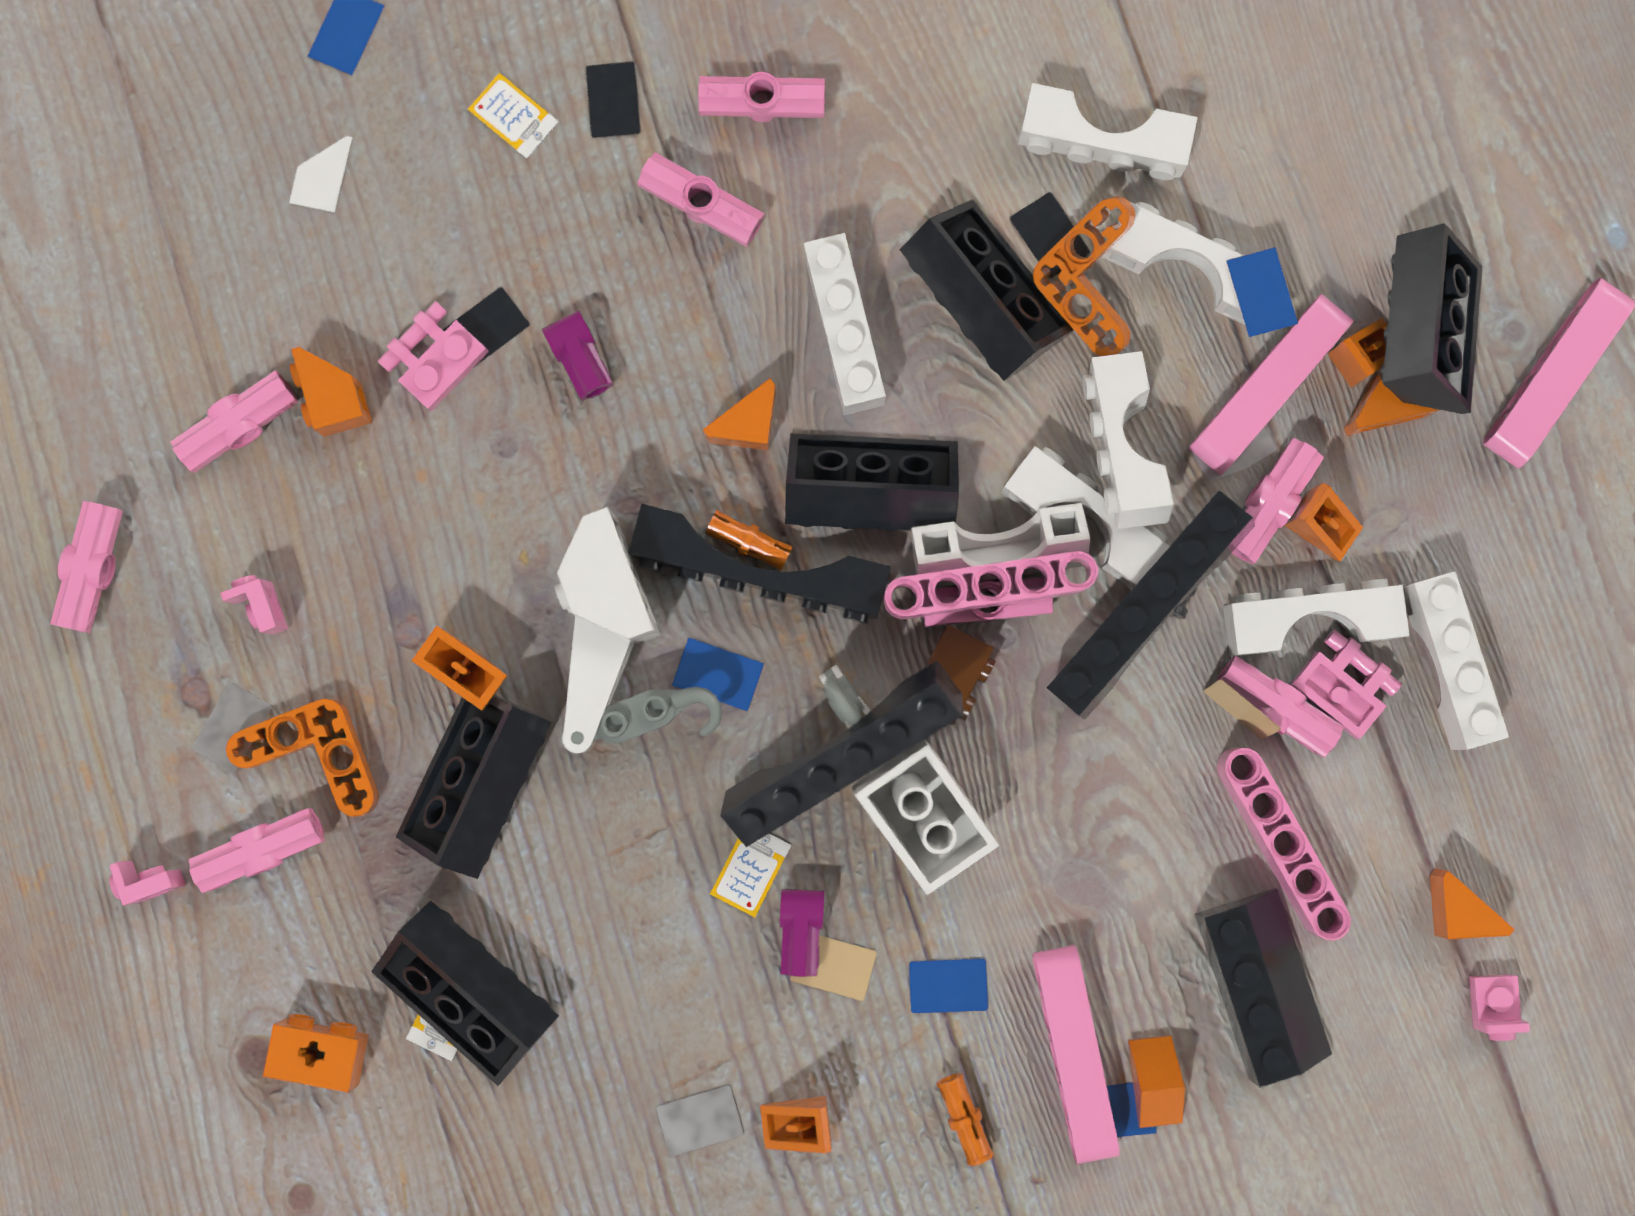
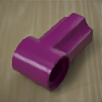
(575, 348)
(801, 920)

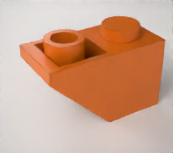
(331, 395)

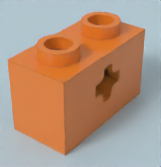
(292, 1060)

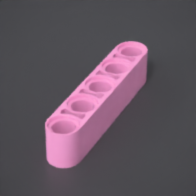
(1559, 373)
(1271, 384)
(1010, 577)
(1300, 855)
(1075, 1054)

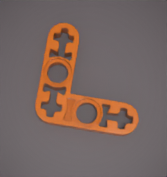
(1073, 270)
(312, 734)

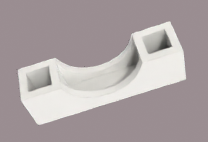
(1057, 126)
(1158, 239)
(844, 324)
(1045, 483)
(1137, 487)
(1046, 533)
(1367, 614)
(1467, 694)

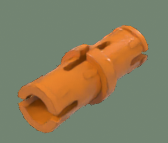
(748, 540)
(965, 1119)

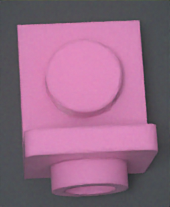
(264, 607)
(152, 883)
(1497, 1006)

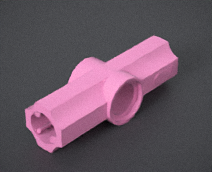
(733, 97)
(679, 185)
(234, 421)
(1277, 497)
(86, 567)
(1014, 610)
(1283, 706)
(256, 850)

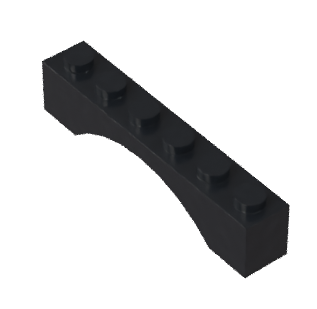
(845, 585)
(1150, 603)
(900, 721)

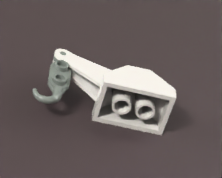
(610, 617)
(915, 802)

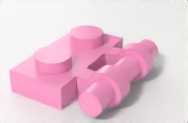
(442, 364)
(1338, 693)

